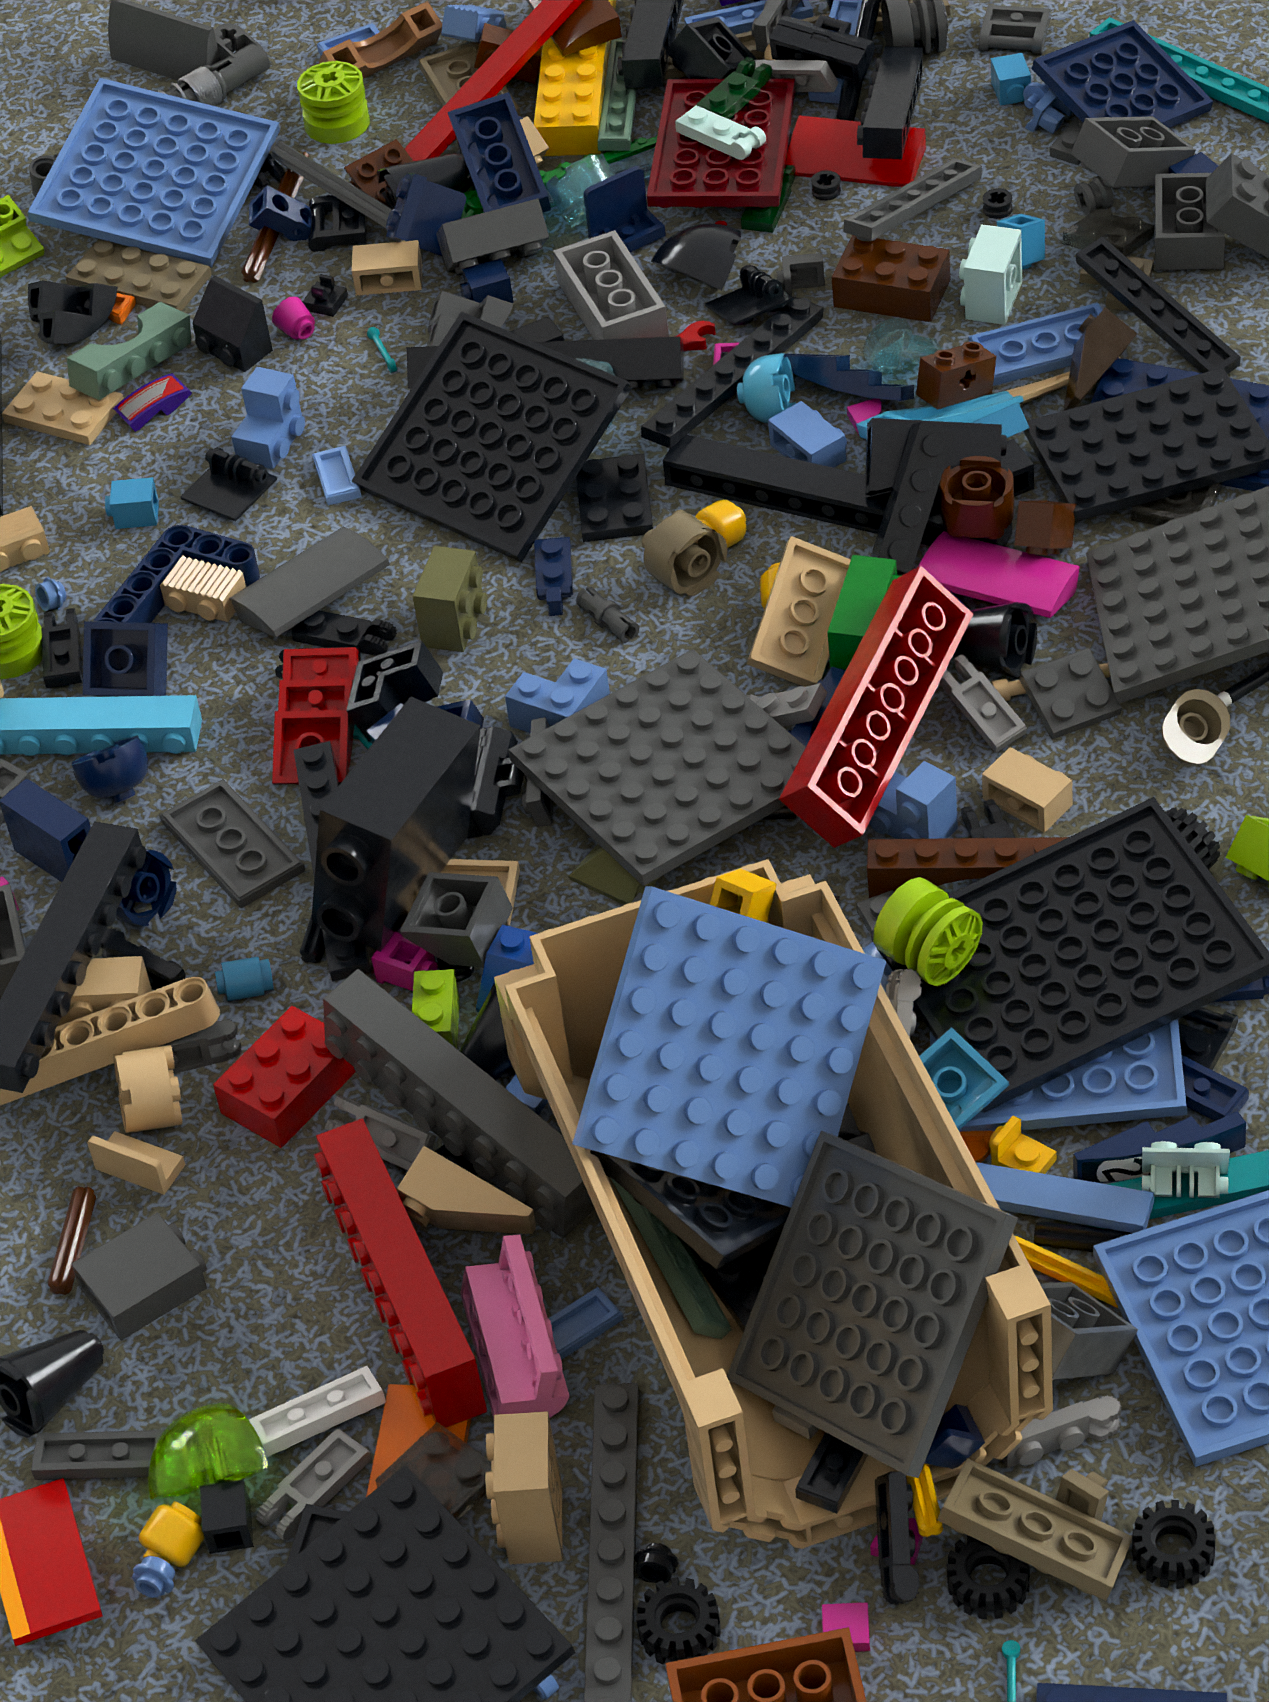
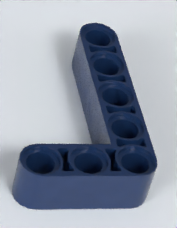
(141, 595)

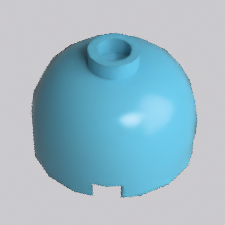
(767, 386)

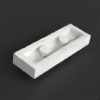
(318, 1410)

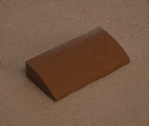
(586, 27)

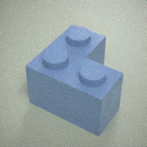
(271, 417)
(540, 698)
(918, 805)

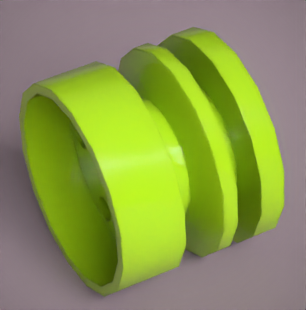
(333, 102)
(18, 632)
(927, 931)

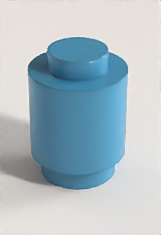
(244, 978)

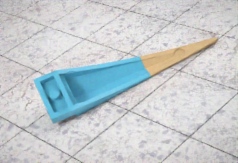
(975, 408)

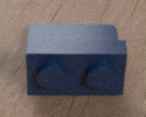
(622, 206)
(422, 211)

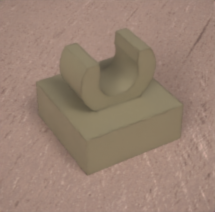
(1084, 1493)

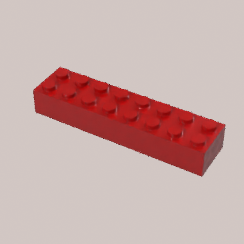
(876, 707)
(400, 1275)

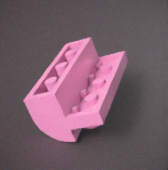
(513, 1334)

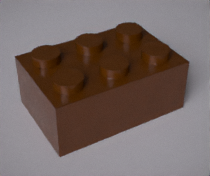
(891, 278)

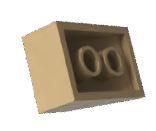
(456, 1199)

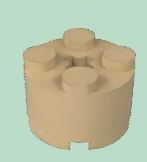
(148, 1089)

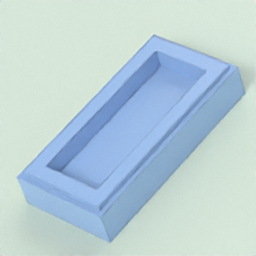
(336, 475)

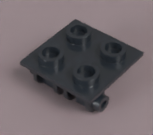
(757, 296)
(228, 485)

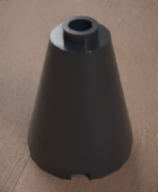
(443, 170)
(1000, 638)
(486, 1039)
(45, 1377)

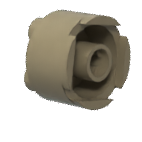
(684, 553)

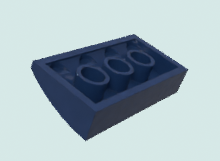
(498, 154)

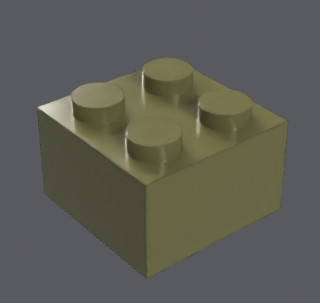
(449, 598)

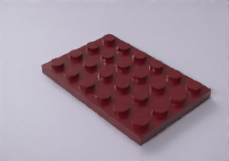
(700, 176)

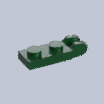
(737, 89)
(767, 218)

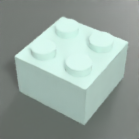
(991, 274)

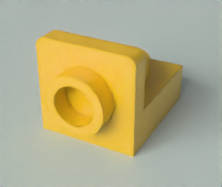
(1019, 1151)

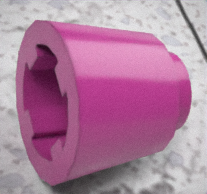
(293, 318)

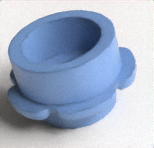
(50, 594)
(153, 1576)

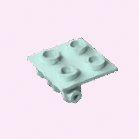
(1205, 1159)

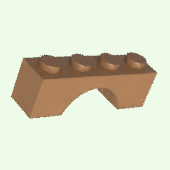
(404, 37)

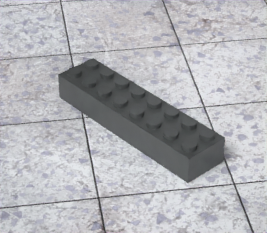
(456, 1101)

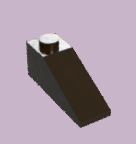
(1095, 352)

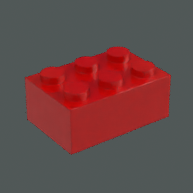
(282, 1078)

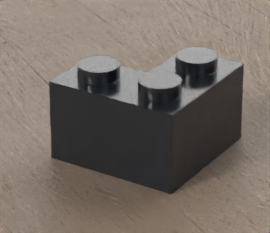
(391, 680)

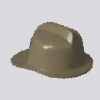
(1196, 726)

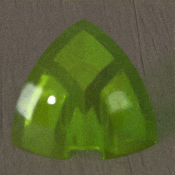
(204, 1448)

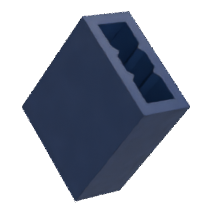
(43, 828)

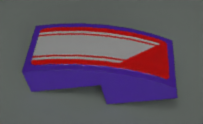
(144, 403)

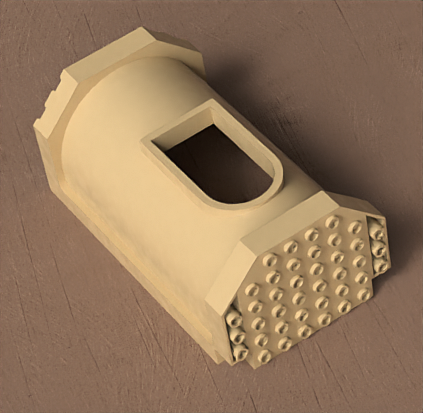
(738, 1454)

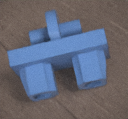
(1044, 107)

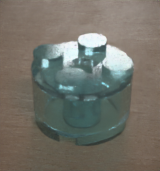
(569, 190)

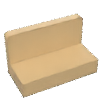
(136, 1161)

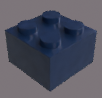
(125, 658)

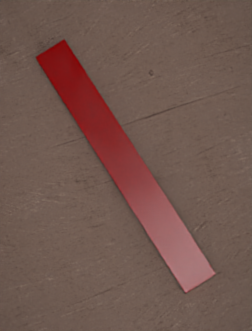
(493, 74)

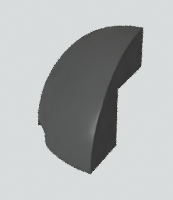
(449, 306)

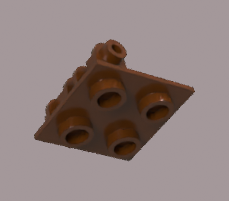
(364, 170)

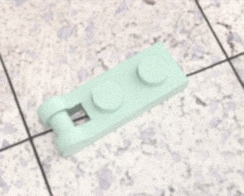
(720, 132)

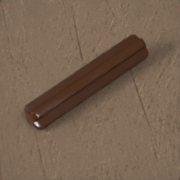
(71, 1240)

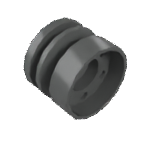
(913, 22)

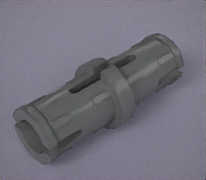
(607, 614)

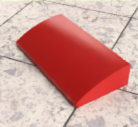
(832, 146)

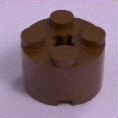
(977, 498)

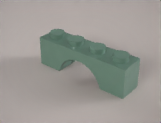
(105, 368)

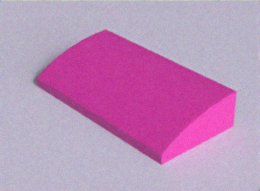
(1000, 573)

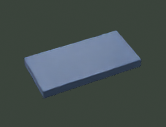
(1035, 344)

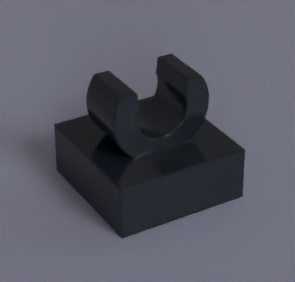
(325, 296)

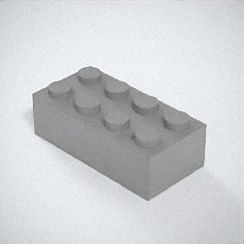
(610, 289)

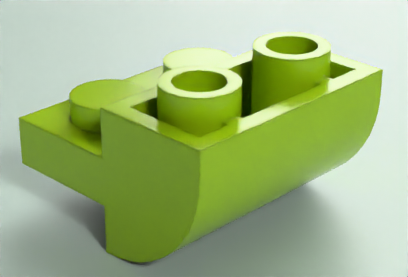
(17, 241)

